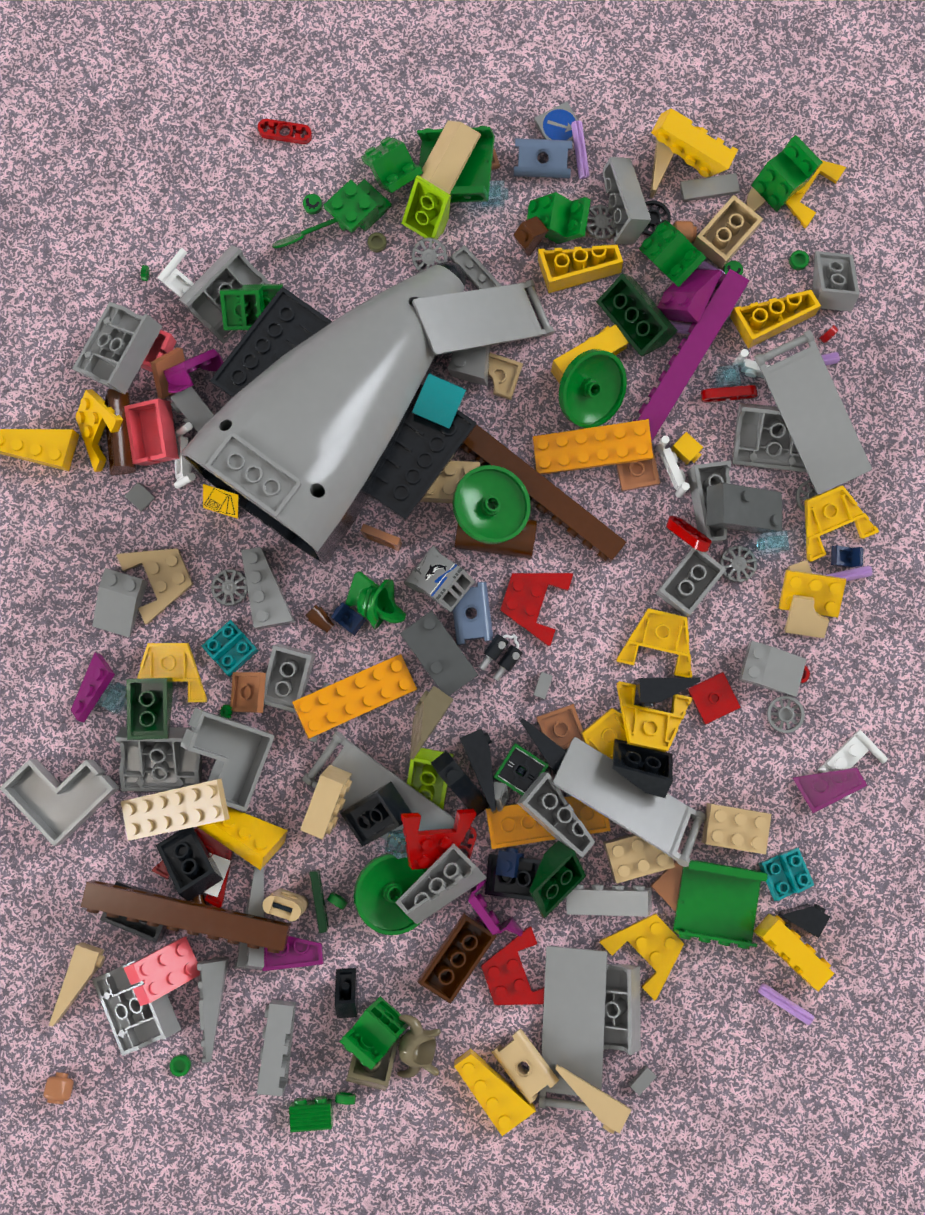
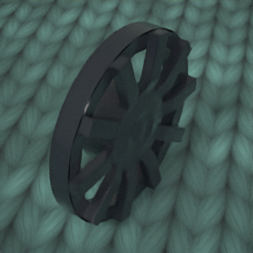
(656, 216)

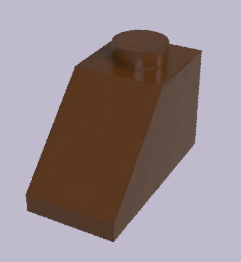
(530, 234)

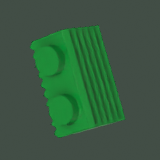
(311, 1114)

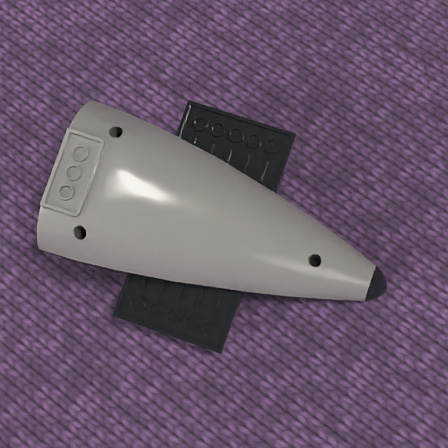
(329, 415)

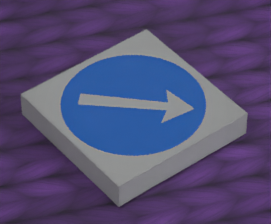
(557, 123)

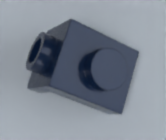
(846, 556)
(348, 618)
(508, 862)

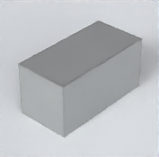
(542, 685)
(642, 1080)

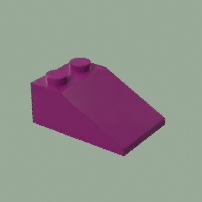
(691, 297)

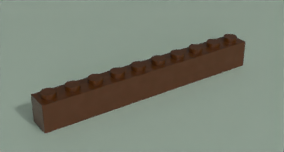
(546, 496)
(186, 915)

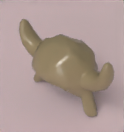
(417, 1048)

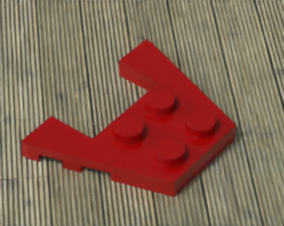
(525, 598)
(428, 846)
(214, 847)
(507, 976)

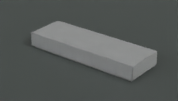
(709, 187)
(474, 269)

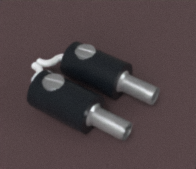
(494, 651)

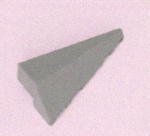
(248, 957)
(211, 992)

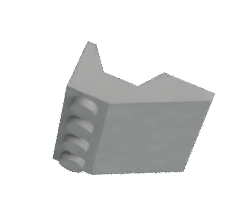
(203, 297)
(117, 347)
(764, 439)
(157, 763)
(622, 1008)
(131, 1023)

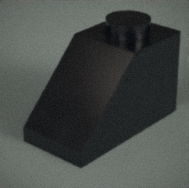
(807, 917)
(346, 993)

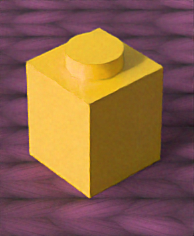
(687, 449)

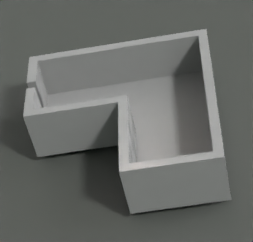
(237, 750)
(56, 807)

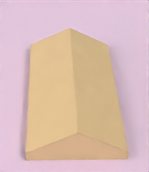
(450, 155)

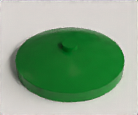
(592, 388)
(491, 504)
(378, 890)

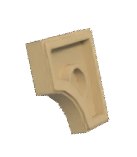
(504, 375)
(804, 619)

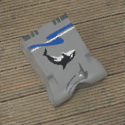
(440, 579)

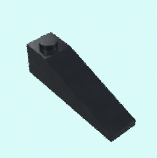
(549, 749)
(479, 754)
(460, 783)

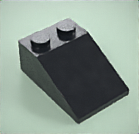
(659, 689)
(644, 767)
(376, 814)
(189, 863)
(511, 887)
(139, 928)

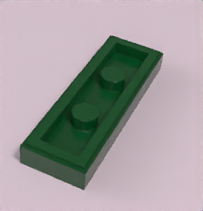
(319, 900)

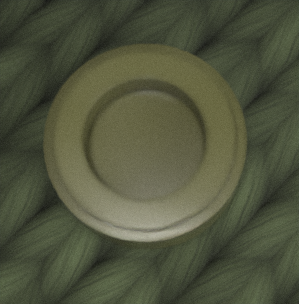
(377, 242)

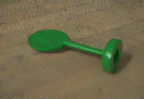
(296, 237)

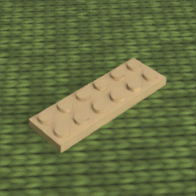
(175, 809)

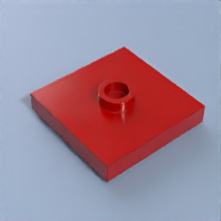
(713, 698)

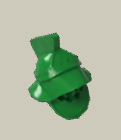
(374, 600)

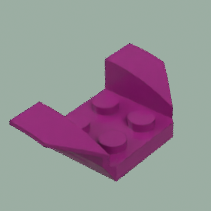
(178, 375)
(489, 917)

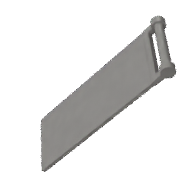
(481, 317)
(814, 414)
(369, 776)
(655, 819)
(573, 1019)

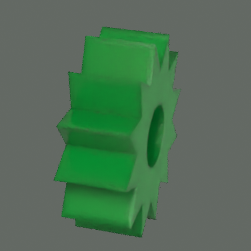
(144, 273)
(226, 711)

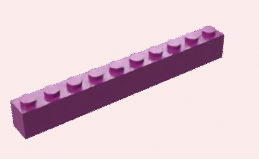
(692, 350)

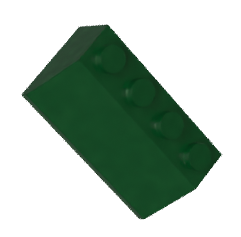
(636, 315)

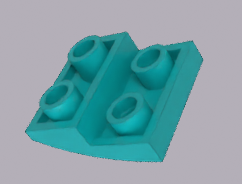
(439, 401)
(230, 648)
(786, 874)

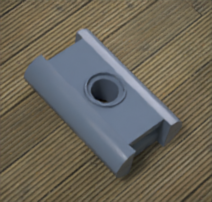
(557, 158)
(481, 625)

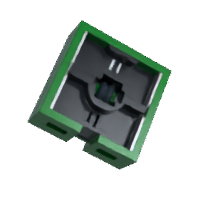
(520, 769)

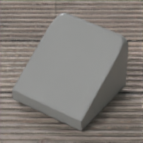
(140, 496)
(501, 794)

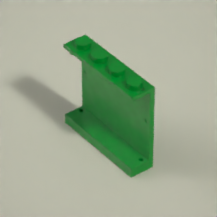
(475, 177)
(718, 903)

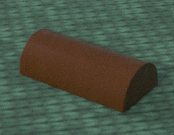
(118, 442)
(519, 546)
(457, 958)

